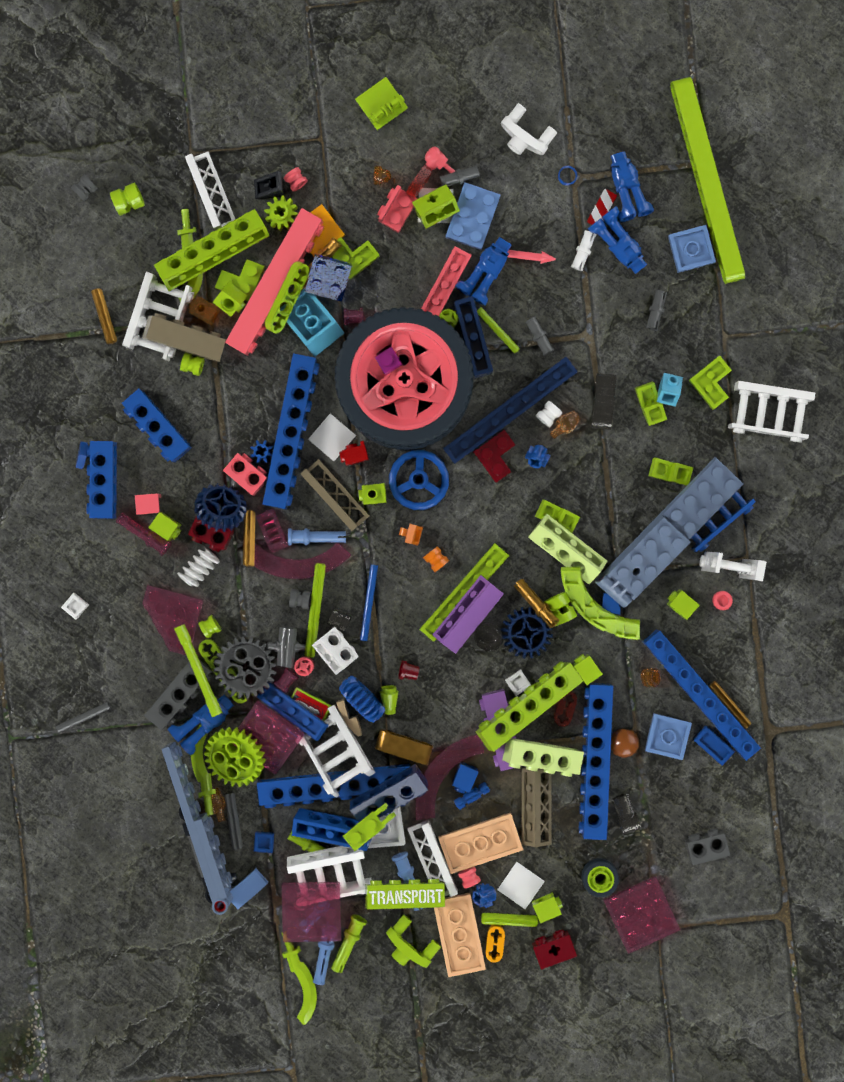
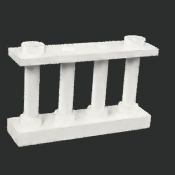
(145, 302)
(783, 396)
(746, 569)
(353, 750)
(327, 857)

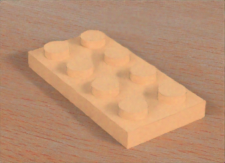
(480, 843)
(459, 936)

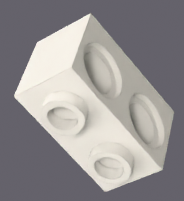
(331, 653)

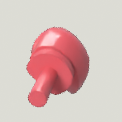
(436, 159)

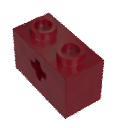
(545, 954)

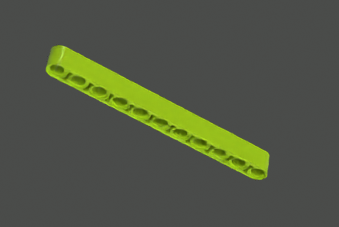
(707, 180)

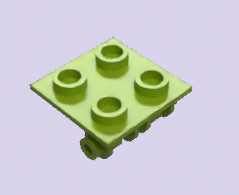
(381, 103)

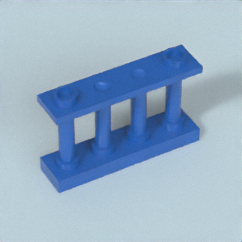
(745, 507)

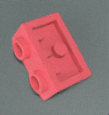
(396, 210)

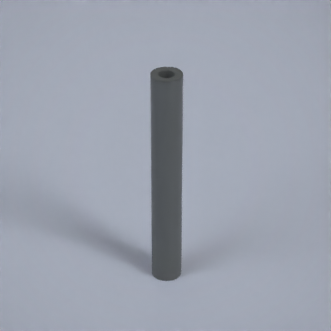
(83, 717)

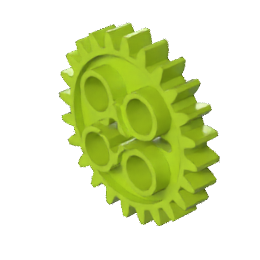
(234, 756)

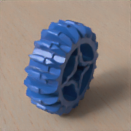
(362, 699)

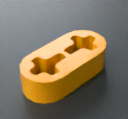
(499, 943)

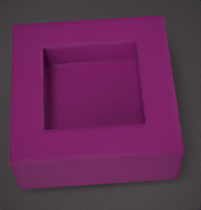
(388, 361)

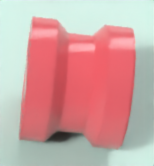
(295, 179)
(301, 668)
(469, 877)

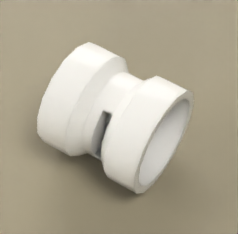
(548, 414)

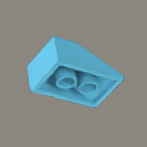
(313, 323)

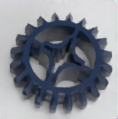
(208, 505)
(530, 649)

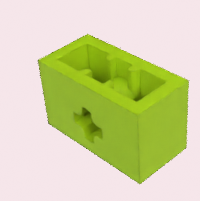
(435, 206)

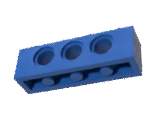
(132, 407)
(109, 471)
(324, 827)

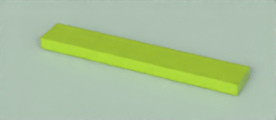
(485, 567)

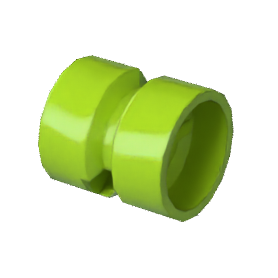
(127, 199)
(561, 601)

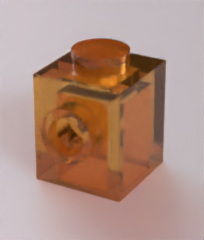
(204, 310)

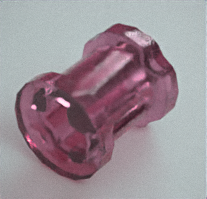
(353, 316)
(286, 680)

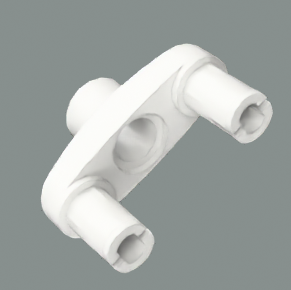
(522, 139)

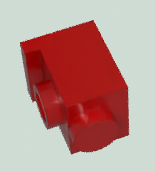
(354, 454)

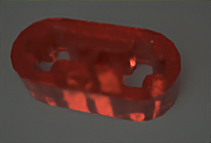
(419, 182)
(569, 710)

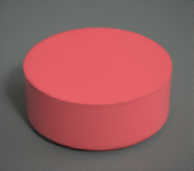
(722, 600)

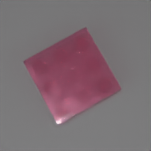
(273, 733)
(311, 912)
(641, 914)

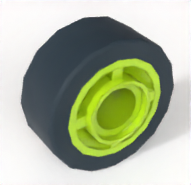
(602, 888)

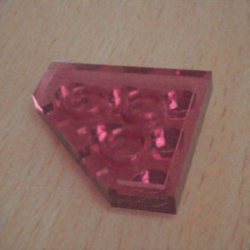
(170, 611)

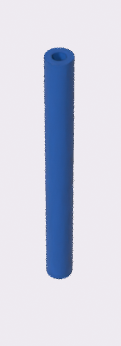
(368, 602)

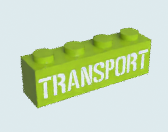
(405, 895)

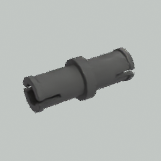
(459, 176)
(656, 310)
(539, 336)

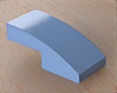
(248, 888)

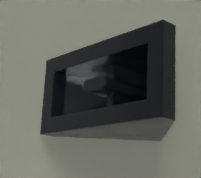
(269, 186)

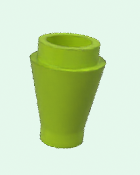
(389, 698)

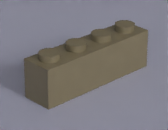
(183, 338)

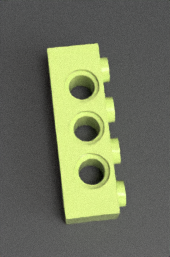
(567, 548)
(570, 763)

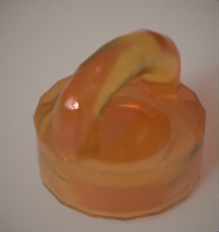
(377, 177)
(650, 677)

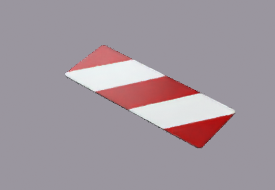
(602, 206)

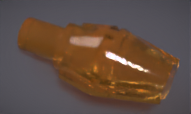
(566, 424)
(218, 805)

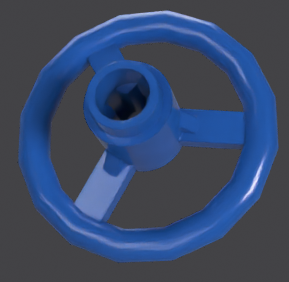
(419, 455)

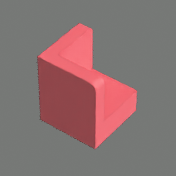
(147, 504)

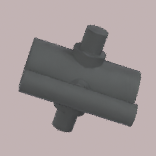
(286, 646)

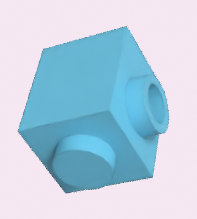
(669, 389)

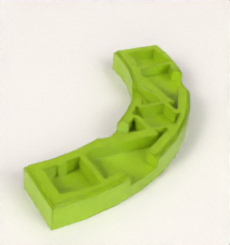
(592, 611)

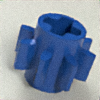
(256, 449)
(537, 456)
(484, 895)

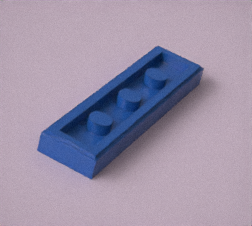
(293, 711)

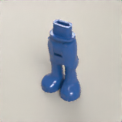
(626, 177)
(625, 249)
(491, 262)
(207, 724)

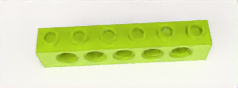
(211, 250)
(569, 680)

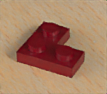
(490, 454)

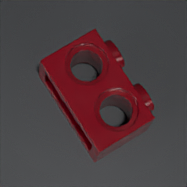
(209, 536)

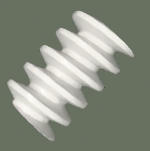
(199, 567)

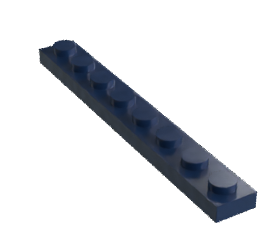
(510, 410)

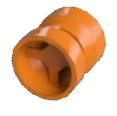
(436, 559)

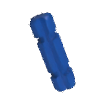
(470, 797)

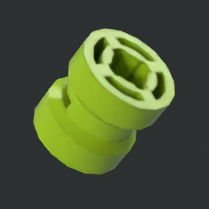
(192, 364)

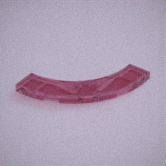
(299, 568)
(440, 768)

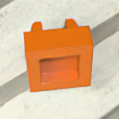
(412, 534)

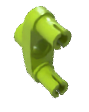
(404, 950)

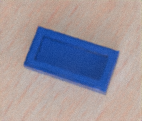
(713, 745)

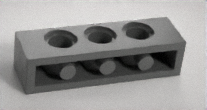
(157, 714)

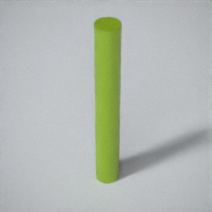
(497, 329)

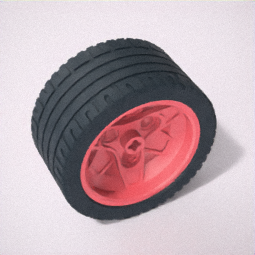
(400, 330)

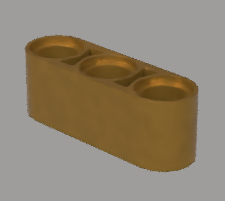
(404, 747)

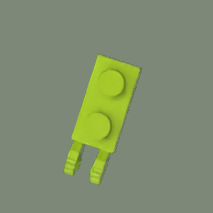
(367, 828)

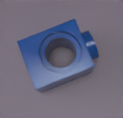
(464, 778)

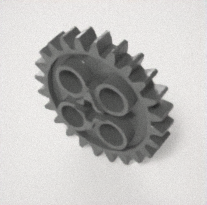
(237, 683)

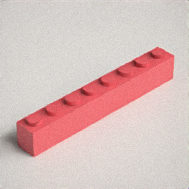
(292, 249)

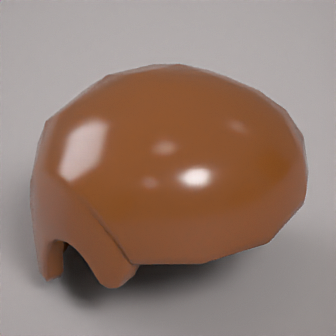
(624, 743)

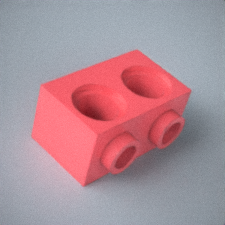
(243, 477)

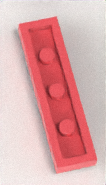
(446, 281)

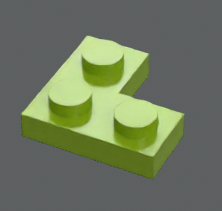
(360, 258)
(246, 282)
(706, 382)

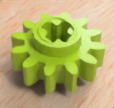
(274, 214)

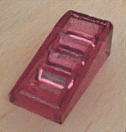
(276, 546)

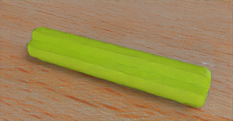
(509, 919)

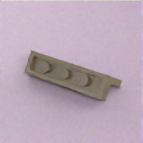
(326, 496)
(533, 808)

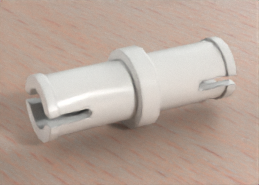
(583, 250)

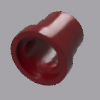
(408, 671)

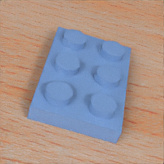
(475, 216)

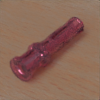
(152, 537)

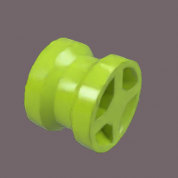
(449, 316)
(209, 626)

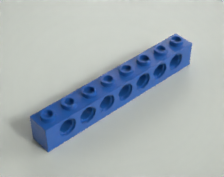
(298, 364)
(701, 694)
(269, 800)
(598, 829)

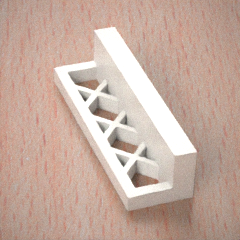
(203, 189)
(436, 853)

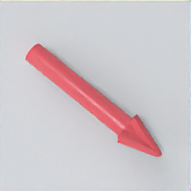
(530, 256)

